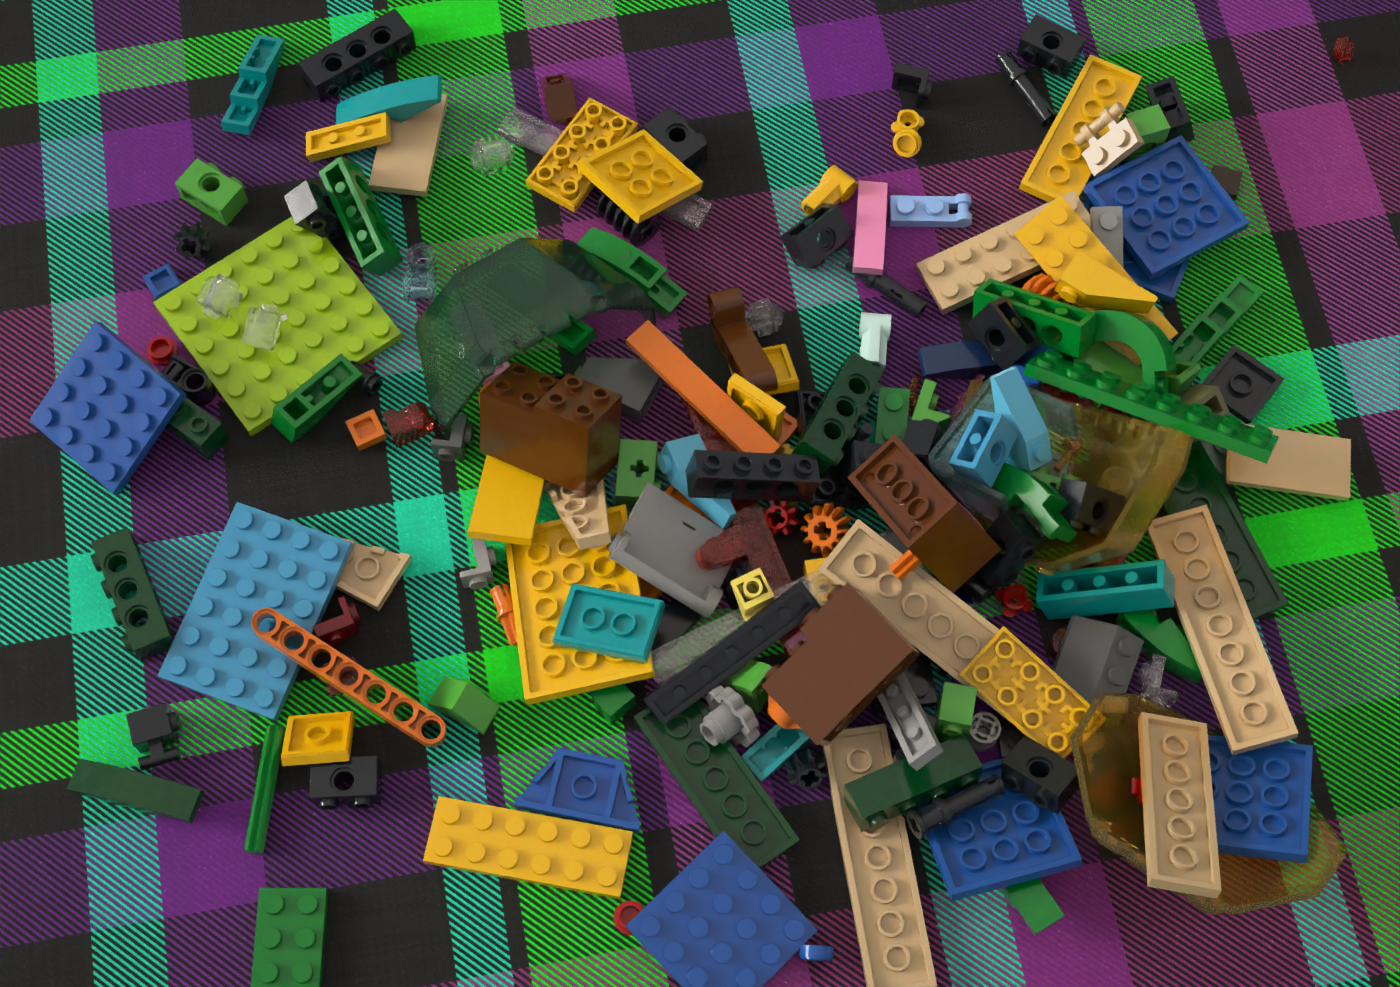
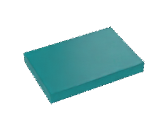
(609, 623)

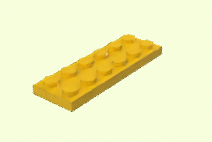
(1059, 161)
(1054, 240)
(528, 847)

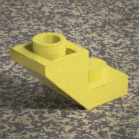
(752, 592)

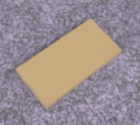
(409, 158)
(1297, 465)

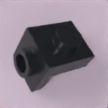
(912, 80)

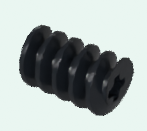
(622, 222)

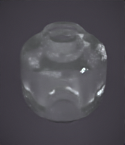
(491, 155)
(219, 297)

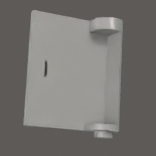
(662, 546)

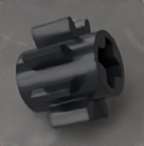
(191, 248)
(806, 769)

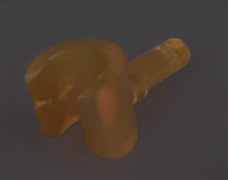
(913, 398)
(1073, 449)

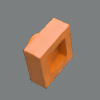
(366, 430)

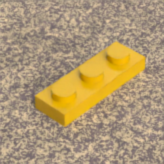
(348, 137)

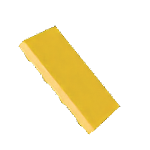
(588, 133)
(506, 504)
(1026, 691)

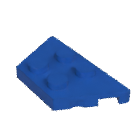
(583, 789)

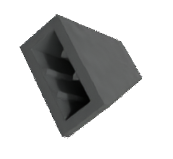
(627, 377)

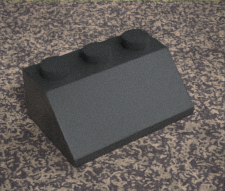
(1097, 657)

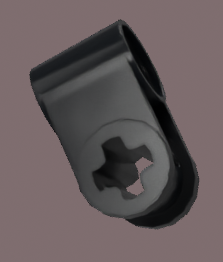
(188, 377)

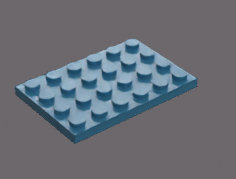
(254, 567)

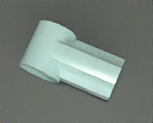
(874, 334)

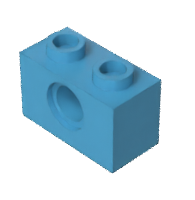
(984, 447)

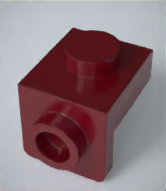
(339, 628)

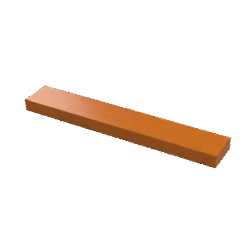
(700, 391)

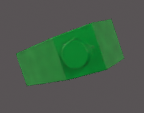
(314, 398)

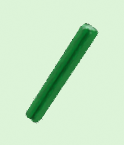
(264, 789)

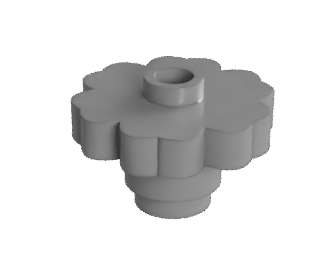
(728, 718)

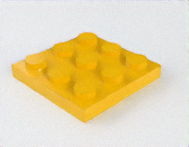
(640, 176)

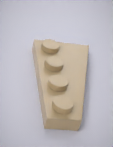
(583, 516)
(372, 574)

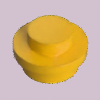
(907, 142)

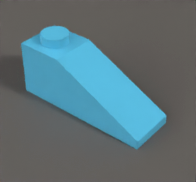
(1017, 406)
(673, 463)

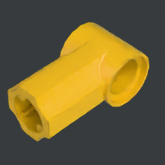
(833, 188)

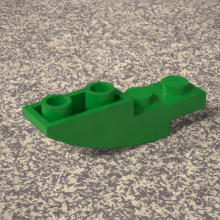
(636, 266)
(891, 414)
(1036, 499)
(1163, 640)

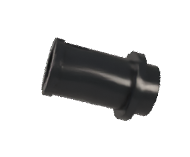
(369, 382)

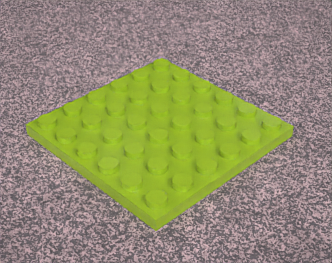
(325, 313)

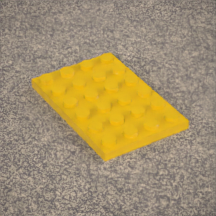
(539, 588)

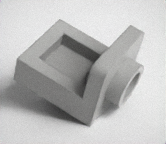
(481, 576)

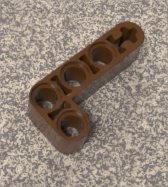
(738, 340)

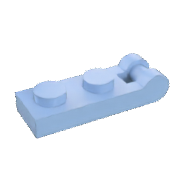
(930, 211)

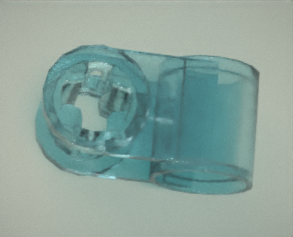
(420, 278)

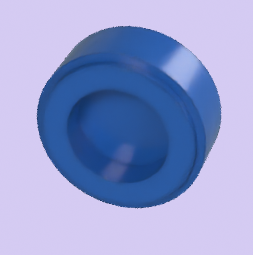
(816, 953)

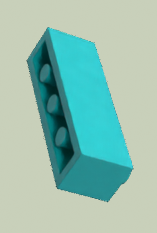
(1106, 590)

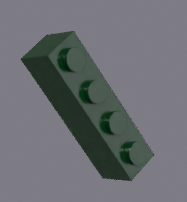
(900, 787)

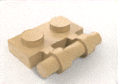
(1112, 147)

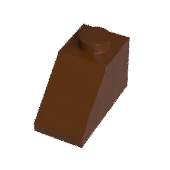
(559, 98)

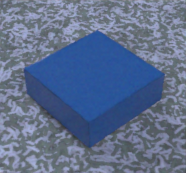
(161, 281)

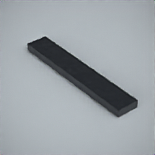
(731, 653)

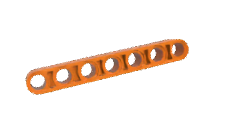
(338, 665)

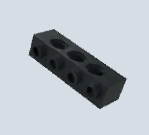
(338, 64)
(752, 476)

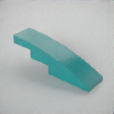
(253, 85)
(397, 99)
(774, 750)

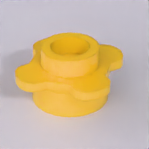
(907, 117)

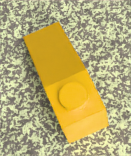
(1098, 286)

